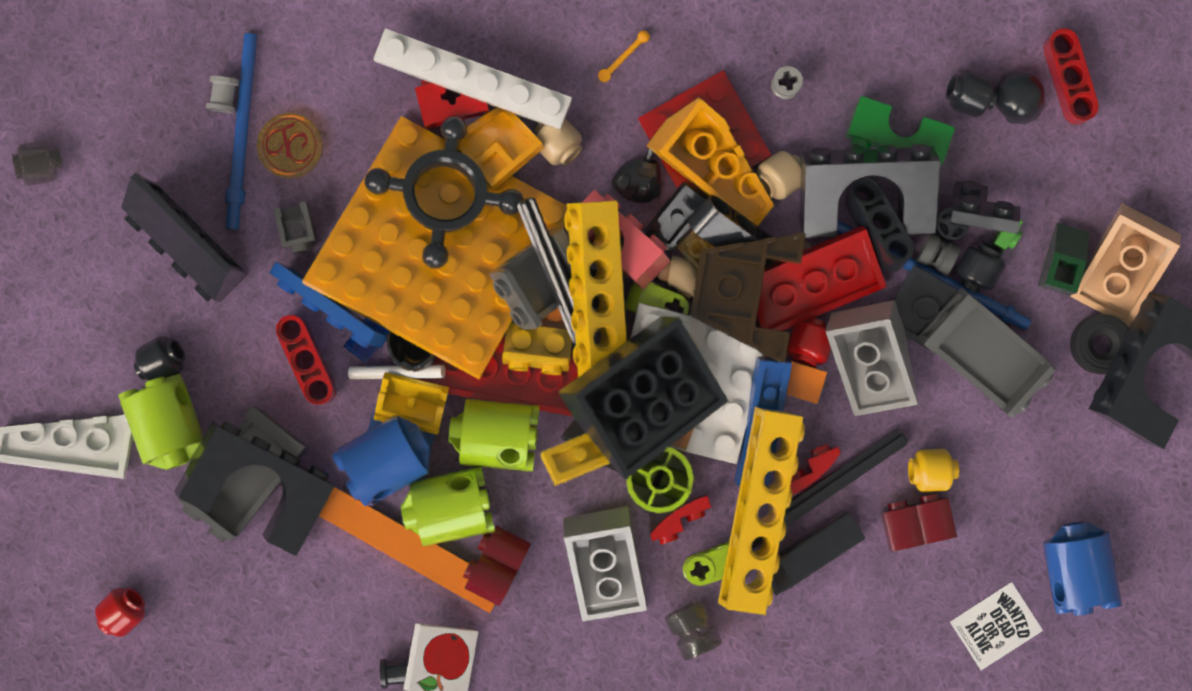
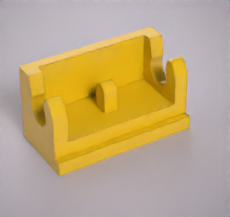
(412, 400)

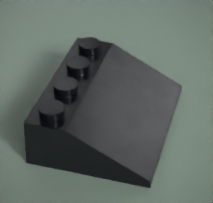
(181, 239)
(644, 395)

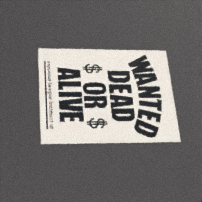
(996, 626)

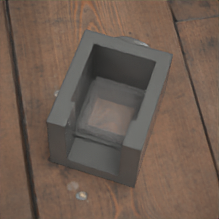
(296, 227)

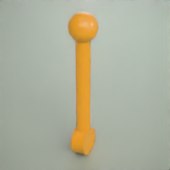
(605, 74)

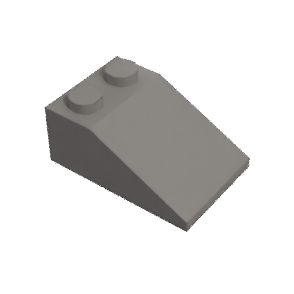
(873, 357)
(604, 563)

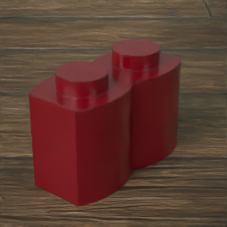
(918, 523)
(497, 565)

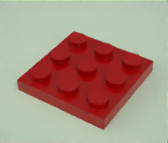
(723, 99)

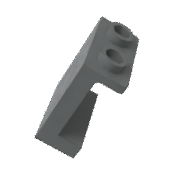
(524, 284)

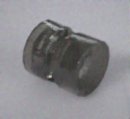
(690, 618)

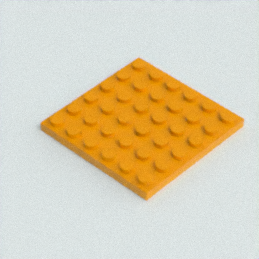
(378, 265)

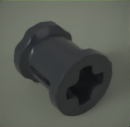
(392, 672)

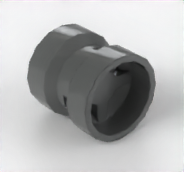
(945, 257)

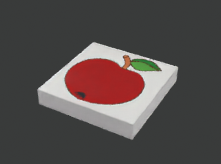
(440, 658)

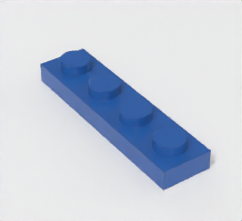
(338, 315)
(768, 392)

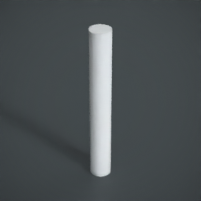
(377, 372)

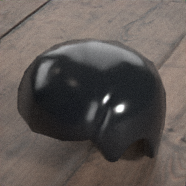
(1020, 97)
(407, 354)

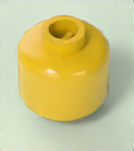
(932, 470)

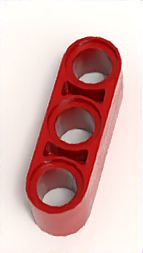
(1075, 61)
(294, 348)

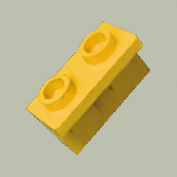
(537, 348)

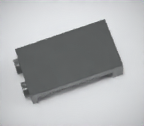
(987, 353)
(249, 486)

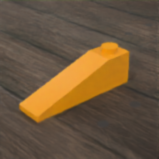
(705, 153)

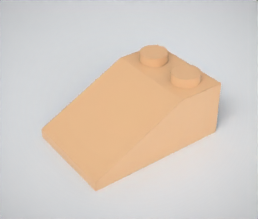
(1127, 264)

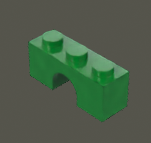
(871, 127)

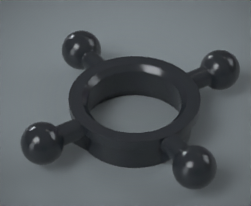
(453, 130)

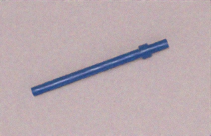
(235, 194)

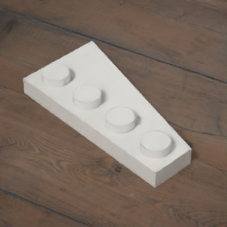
(79, 446)

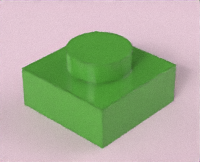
(1006, 239)

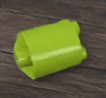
(163, 422)
(495, 434)
(673, 486)
(448, 507)

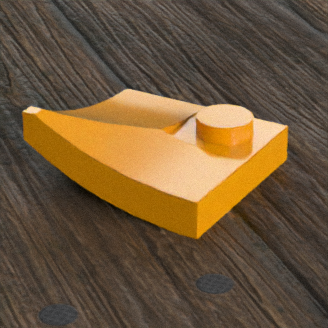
(499, 145)

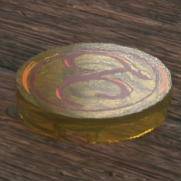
(289, 145)

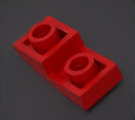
(819, 462)
(671, 524)

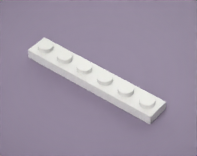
(472, 79)

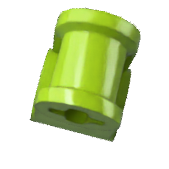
(654, 296)
(713, 559)

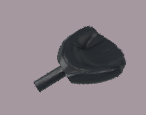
(639, 179)

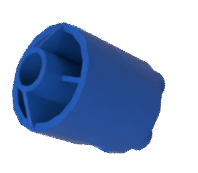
(384, 459)
(1081, 569)

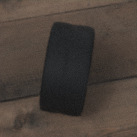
(1082, 342)

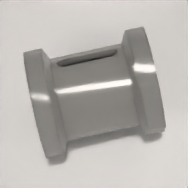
(792, 74)
(222, 94)

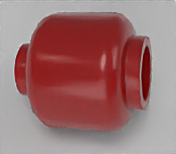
(809, 343)
(120, 611)

